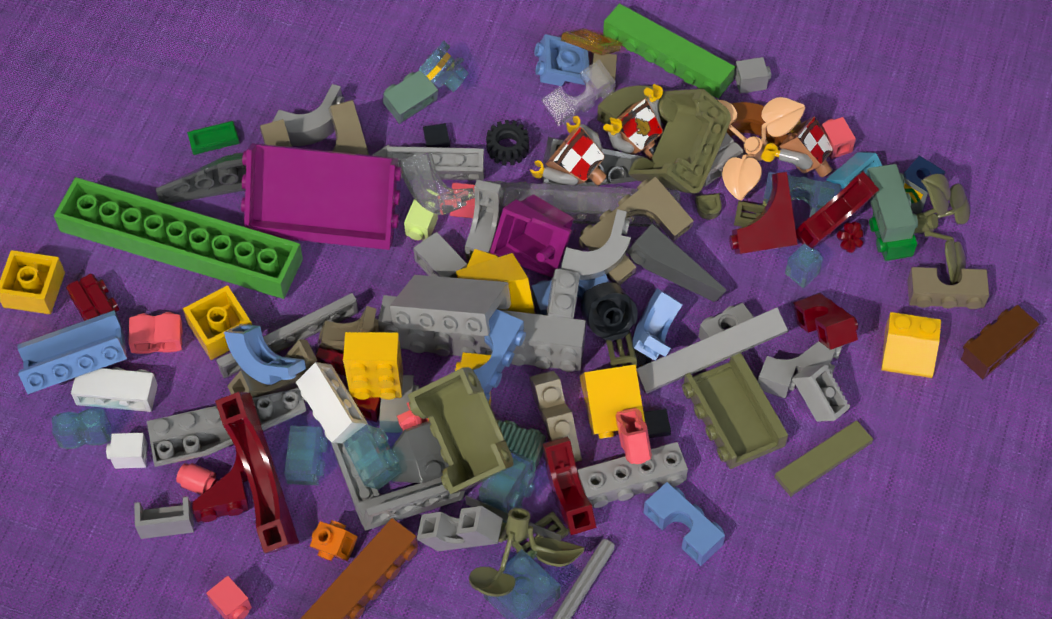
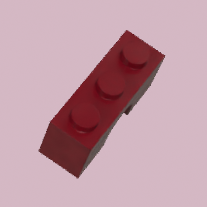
(832, 322)

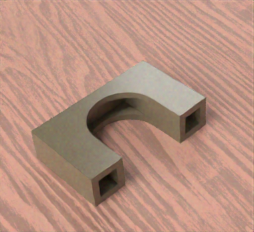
(346, 125)
(650, 201)

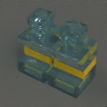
(443, 68)

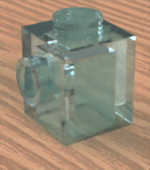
(804, 265)

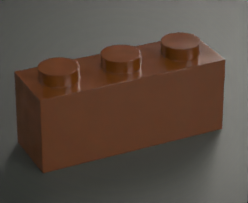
(999, 341)

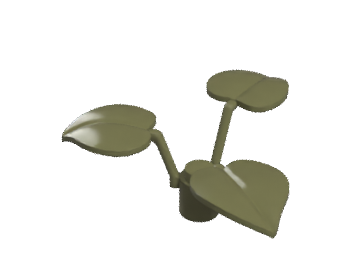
(940, 194)
(549, 551)

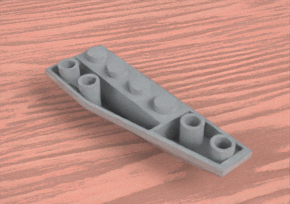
(202, 431)

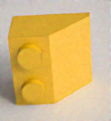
(910, 344)

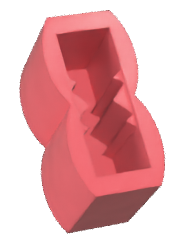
(155, 333)
(633, 436)

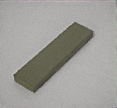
(823, 458)

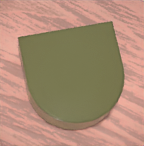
(708, 205)

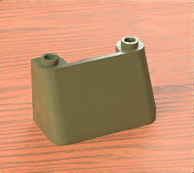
(688, 141)

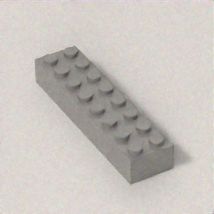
(547, 343)

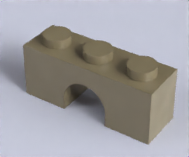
(928, 290)

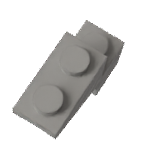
(778, 373)

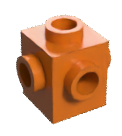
(333, 541)

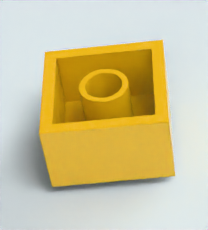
(31, 282)
(213, 317)

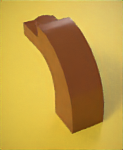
(750, 121)

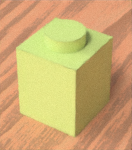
(419, 222)

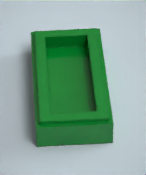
(213, 137)

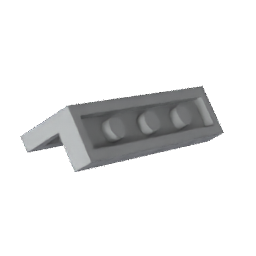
(449, 162)
(405, 503)

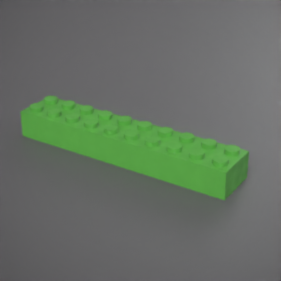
(179, 237)

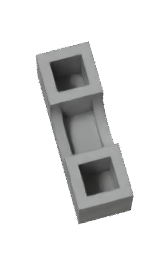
(474, 528)

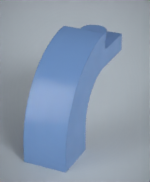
(654, 325)

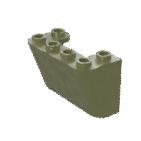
(464, 429)

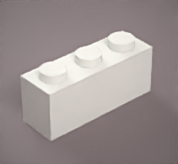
(116, 389)
(330, 402)

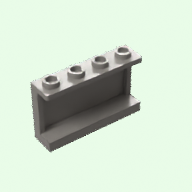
(449, 304)

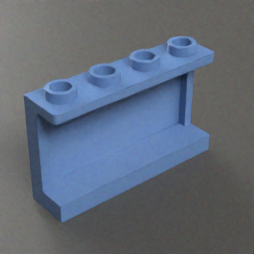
(72, 352)

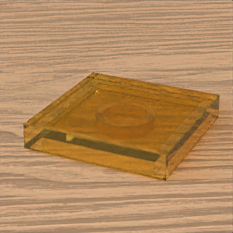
(591, 41)

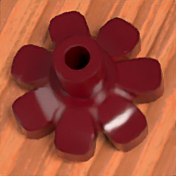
(851, 236)

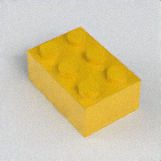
(373, 365)

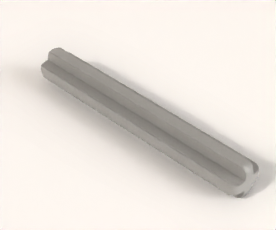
(585, 580)

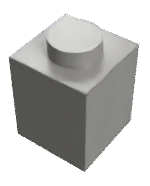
(751, 75)

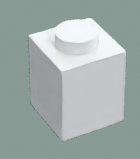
(127, 450)

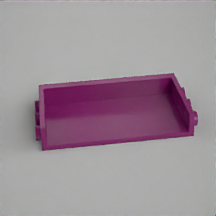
(321, 195)

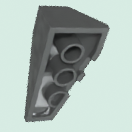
(663, 257)

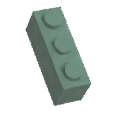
(892, 204)

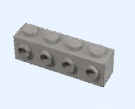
(623, 480)

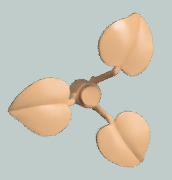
(744, 174)

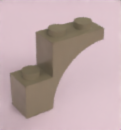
(553, 410)

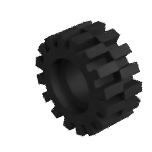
(507, 131)

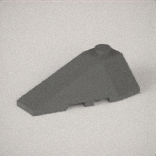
(615, 164)
(213, 179)

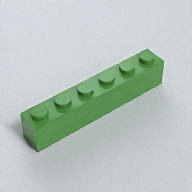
(669, 51)

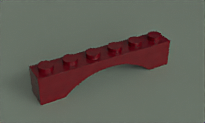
(271, 510)

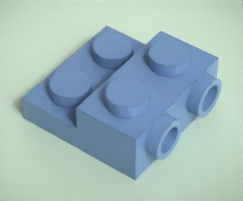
(559, 61)

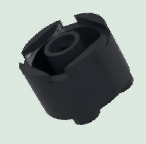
(608, 311)

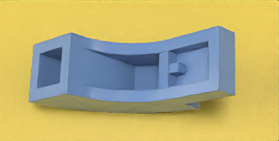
(257, 358)

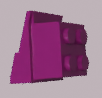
(534, 234)

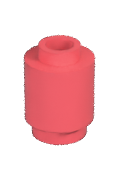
(195, 478)

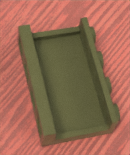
(735, 412)

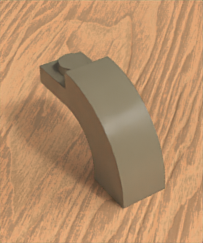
(333, 334)

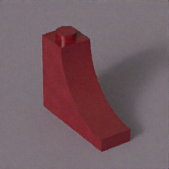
(773, 226)

